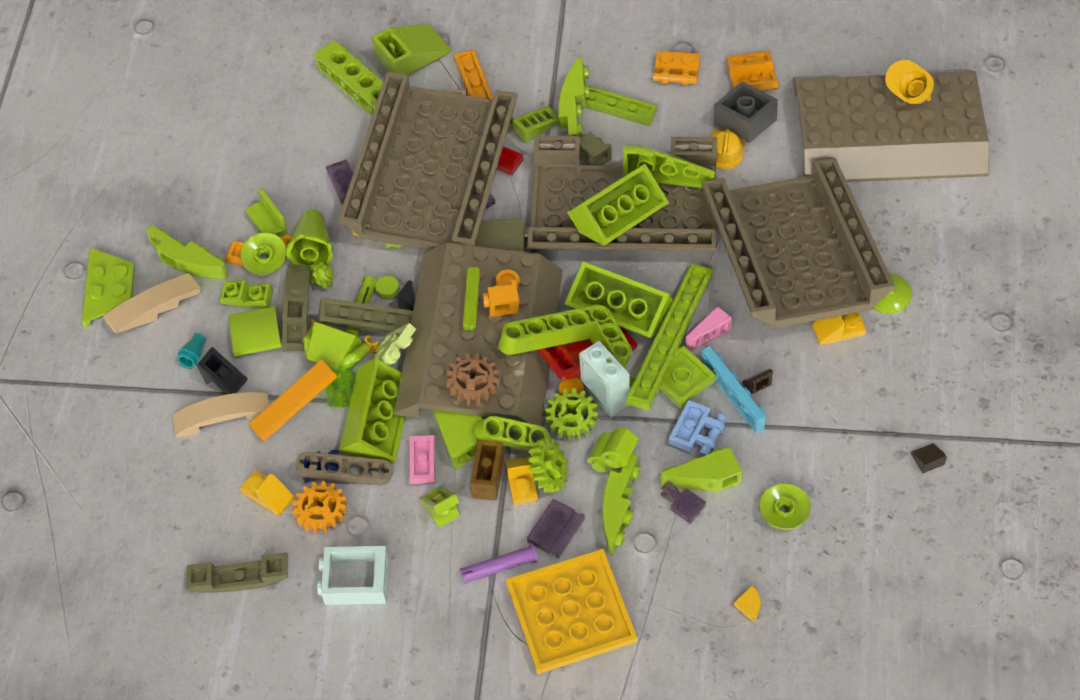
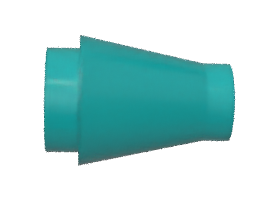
(191, 352)

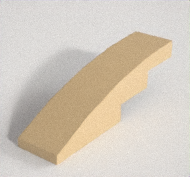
(149, 303)

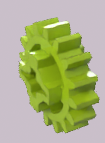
(571, 419)
(548, 465)

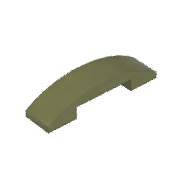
(239, 576)

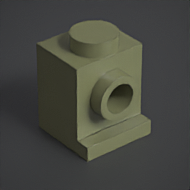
(594, 151)

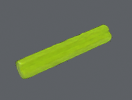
(471, 298)

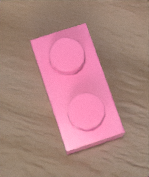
(422, 459)

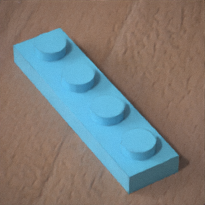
(738, 395)

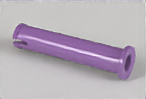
(499, 564)

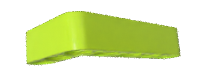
(566, 327)

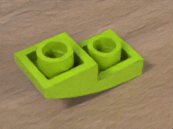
(241, 294)

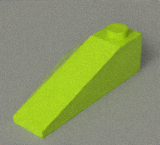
(665, 166)

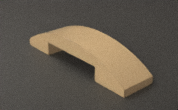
(219, 409)

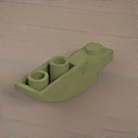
(295, 307)

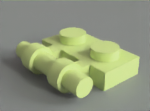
(393, 341)

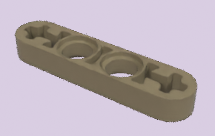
(344, 464)

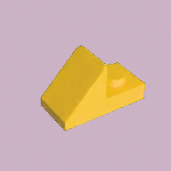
(838, 328)
(521, 480)
(267, 492)

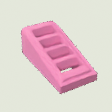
(709, 328)

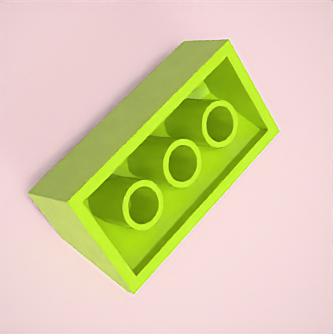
(619, 206)
(630, 302)
(371, 420)

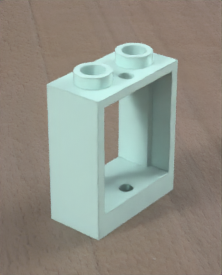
(602, 380)
(354, 595)

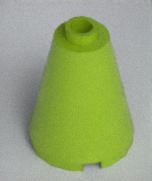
(310, 241)

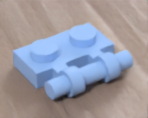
(690, 425)

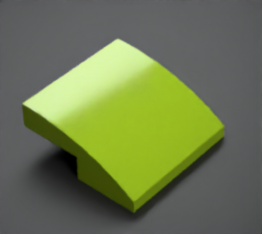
(254, 331)

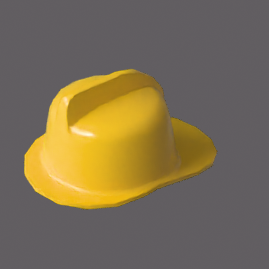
(909, 82)
(729, 149)

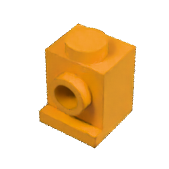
(501, 299)

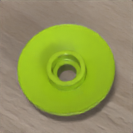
(261, 245)
(897, 299)
(785, 497)

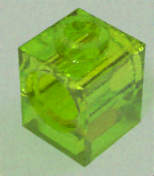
(345, 381)

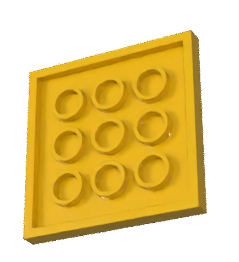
(571, 611)

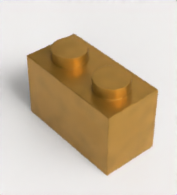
(487, 470)

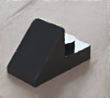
(221, 372)

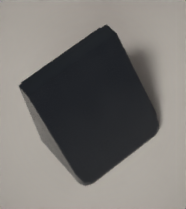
(406, 297)

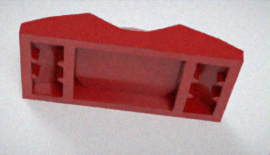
(565, 358)

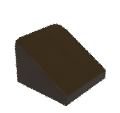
(759, 381)
(929, 457)

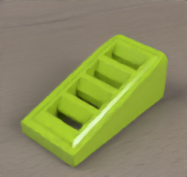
(528, 133)

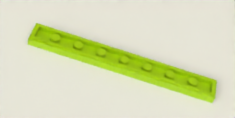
(669, 337)

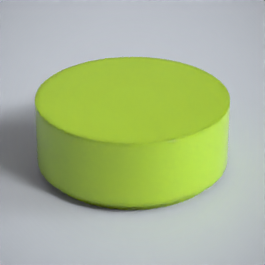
(387, 287)

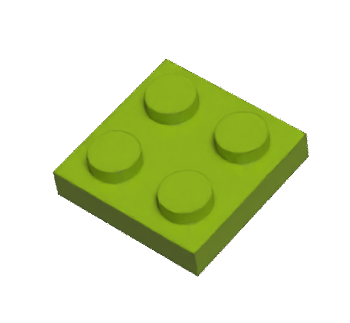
(686, 378)

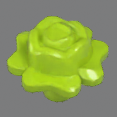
(322, 275)

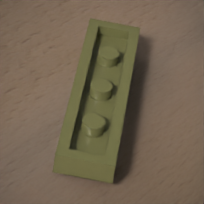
(362, 315)

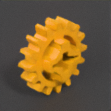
(320, 506)

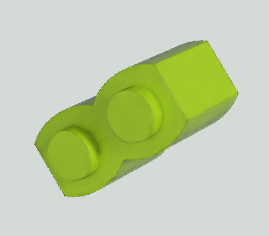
(613, 450)

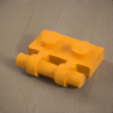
(676, 67)

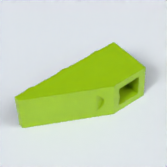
(708, 473)

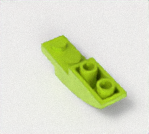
(574, 97)
(186, 259)
(617, 503)

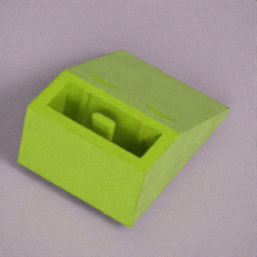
(408, 47)

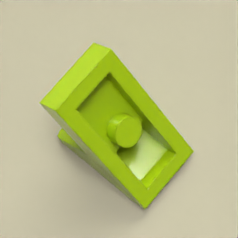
(441, 505)

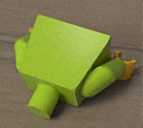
(335, 346)

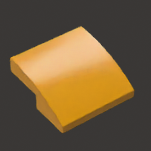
(753, 69)

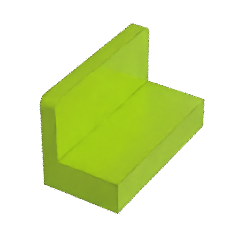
(266, 216)

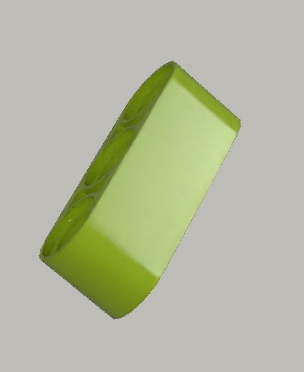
(500, 432)

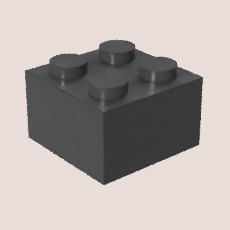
(745, 111)

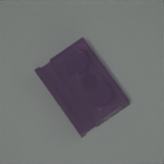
(555, 528)

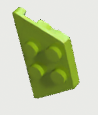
(107, 284)

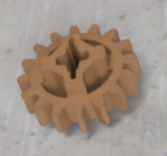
(472, 379)

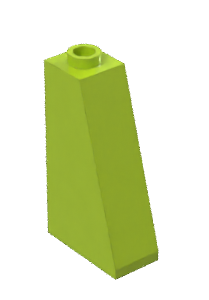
(458, 435)

